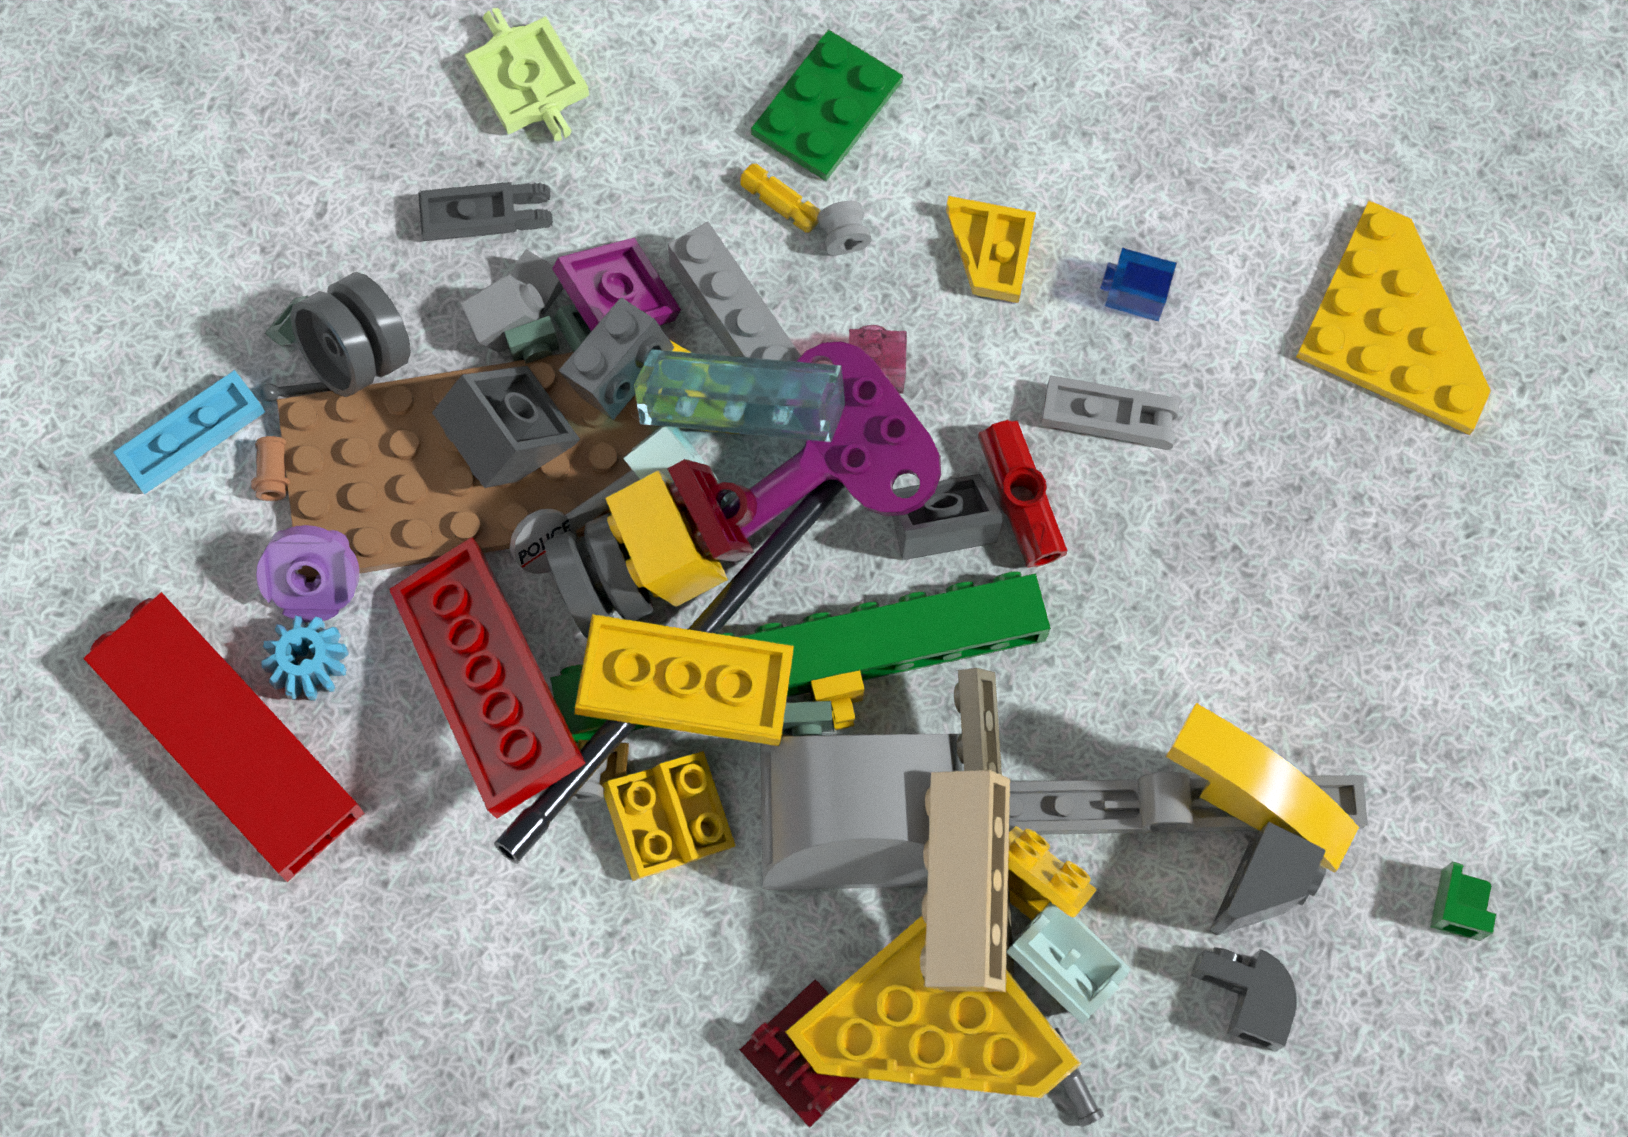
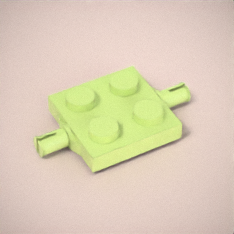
(526, 74)

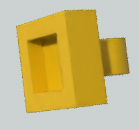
(842, 692)

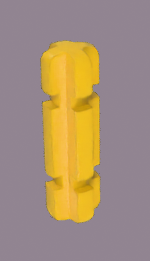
(780, 197)

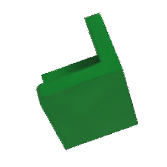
(1462, 904)

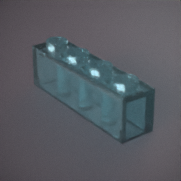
(740, 395)

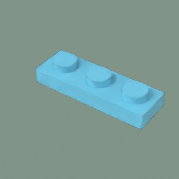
(189, 432)

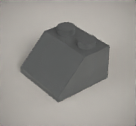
(503, 424)
(1270, 879)

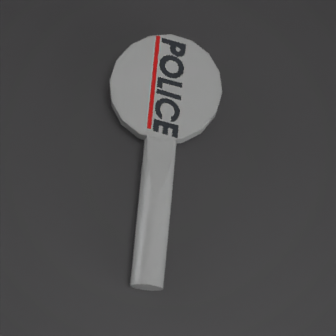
(530, 534)

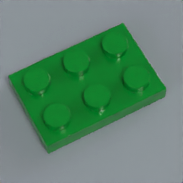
(827, 105)

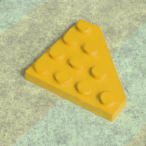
(1394, 326)
(899, 1031)

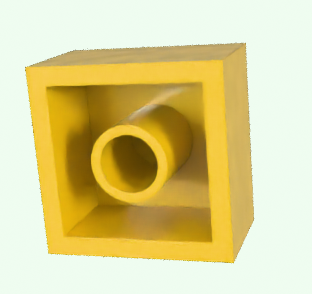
(661, 541)

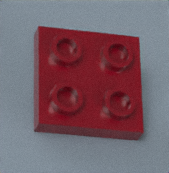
(701, 494)

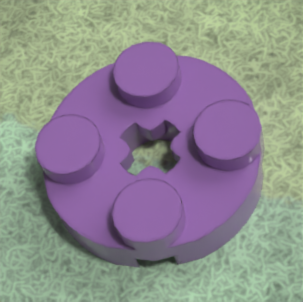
(312, 547)

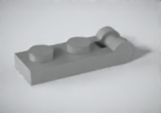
(1109, 412)

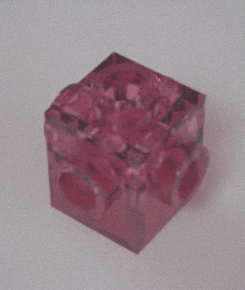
(886, 349)

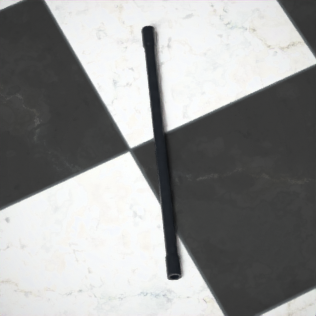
(535, 819)

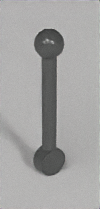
(270, 392)

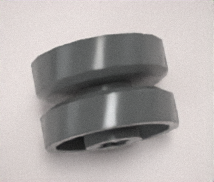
(350, 334)
(593, 579)

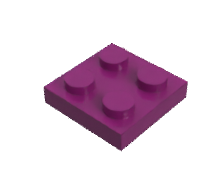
(612, 271)

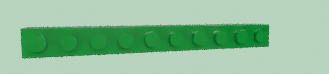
(882, 639)

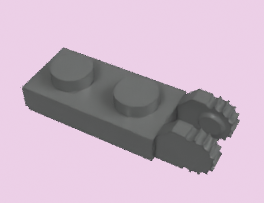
(482, 210)

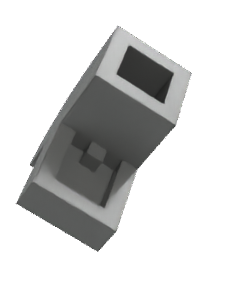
(1265, 994)

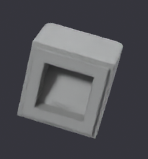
(539, 273)

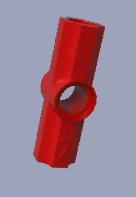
(1014, 467)

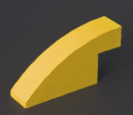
(1259, 784)

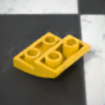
(667, 816)

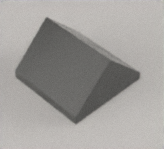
(953, 519)

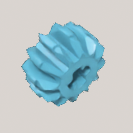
(312, 672)

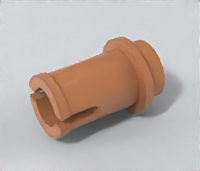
(270, 469)

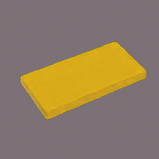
(684, 680)

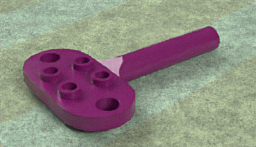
(869, 451)

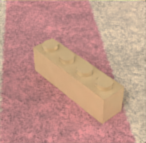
(966, 881)

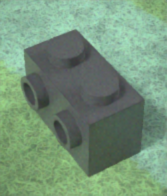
(613, 356)

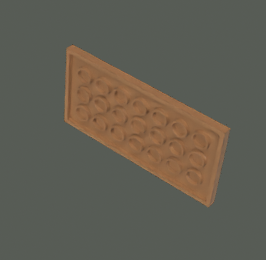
(403, 490)

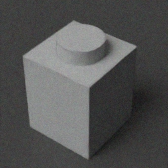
(501, 308)

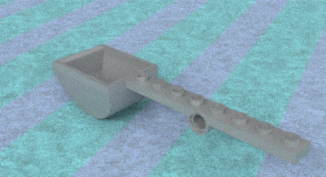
(857, 815)

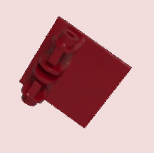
(785, 1066)

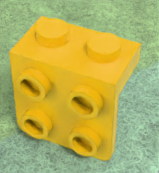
(1042, 878)

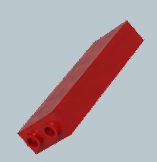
(223, 735)

